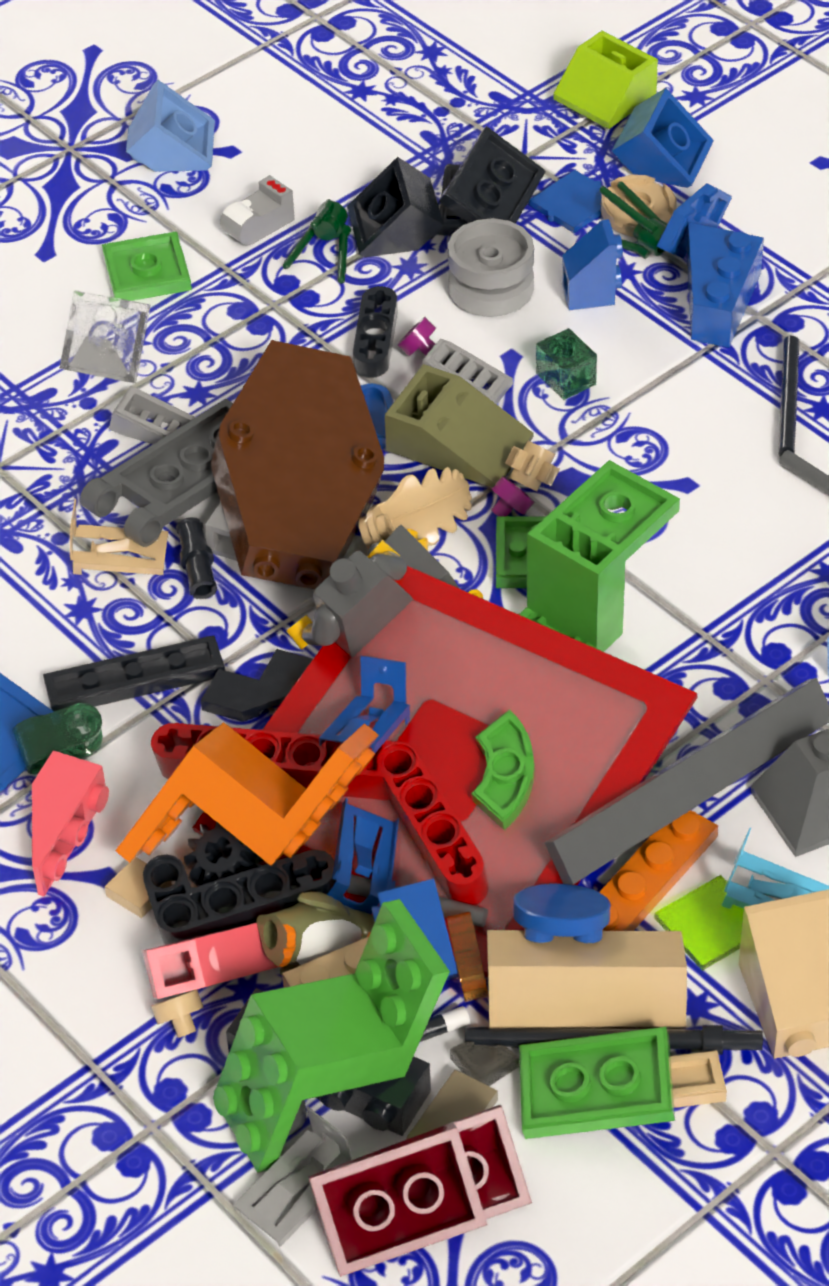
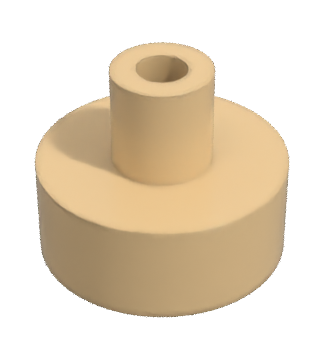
(178, 1010)

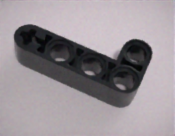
(241, 890)

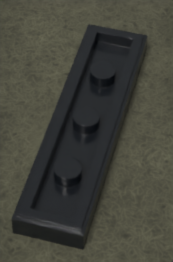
(135, 674)

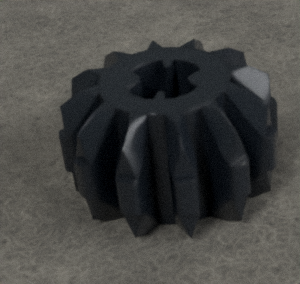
(207, 858)

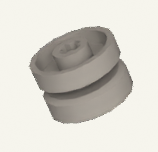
(491, 267)

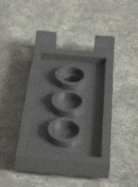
(162, 478)

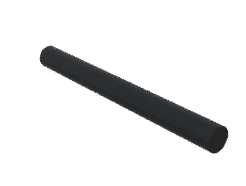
(789, 390)

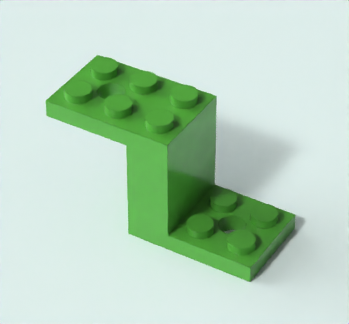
(582, 552)
(329, 1035)

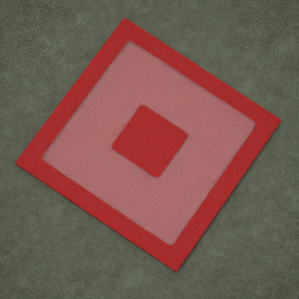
(468, 662)

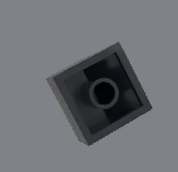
(395, 212)

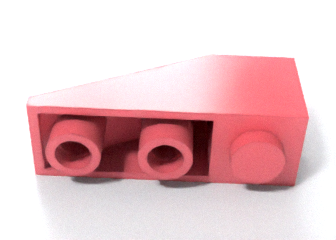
(63, 805)
(205, 960)

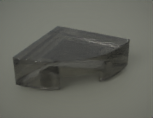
(484, 1062)

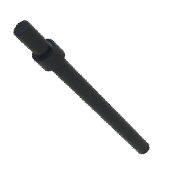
(708, 1039)

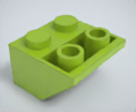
(607, 79)

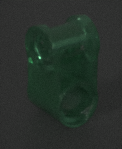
(58, 732)

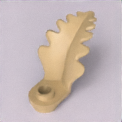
(420, 507)

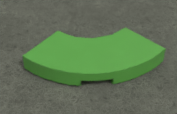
(508, 770)

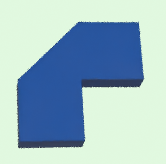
(703, 208)

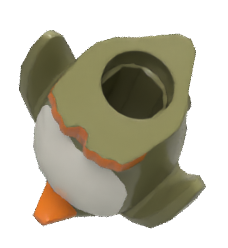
(311, 930)

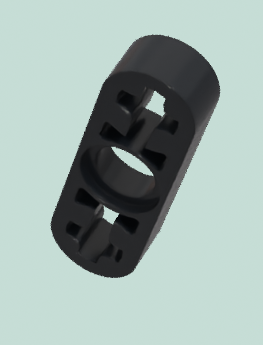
(380, 343)

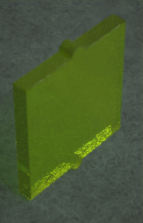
(706, 926)

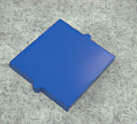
(570, 201)

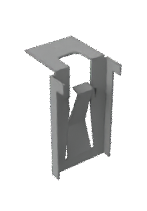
(274, 1203)

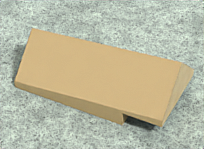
(606, 984)

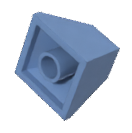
(170, 133)

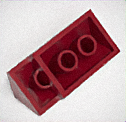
(419, 1191)

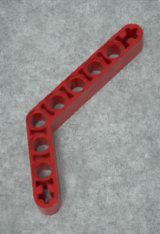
(376, 781)

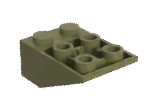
(453, 426)

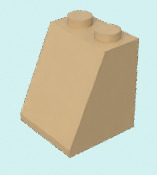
(788, 971)

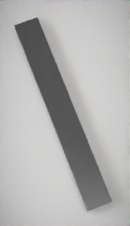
(688, 782)

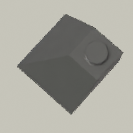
(797, 793)

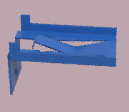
(373, 671)
(363, 841)

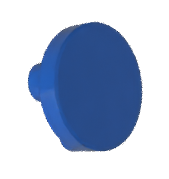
(561, 912)

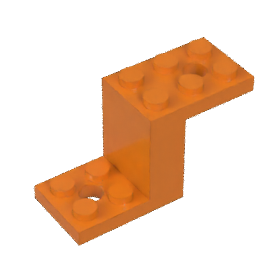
(248, 795)

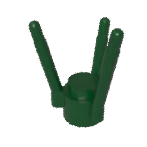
(326, 225)
(649, 228)

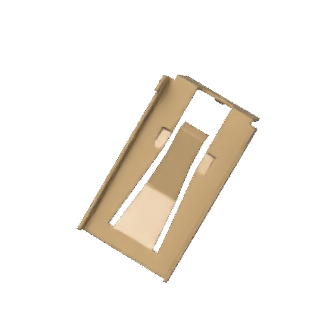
(101, 557)

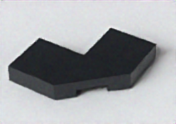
(244, 696)

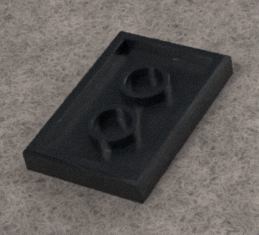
(492, 181)

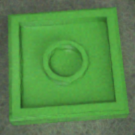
(146, 267)

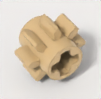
(532, 466)

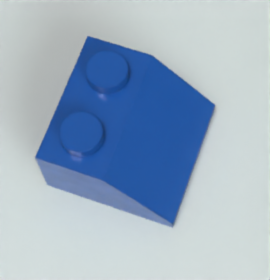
(663, 141)

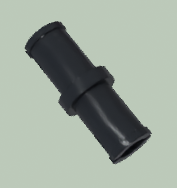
(196, 558)

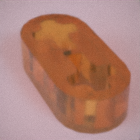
(467, 956)

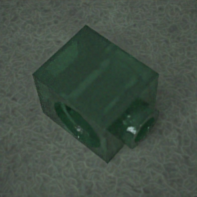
(566, 363)

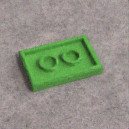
(596, 1083)

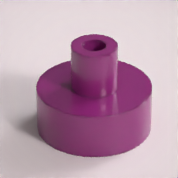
(418, 338)
(511, 498)

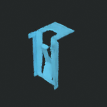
(757, 890)

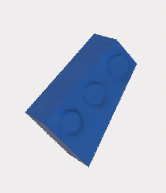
(720, 280)

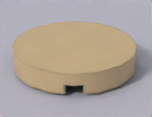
(657, 198)

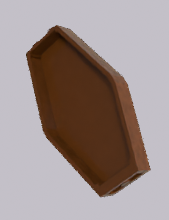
(296, 464)

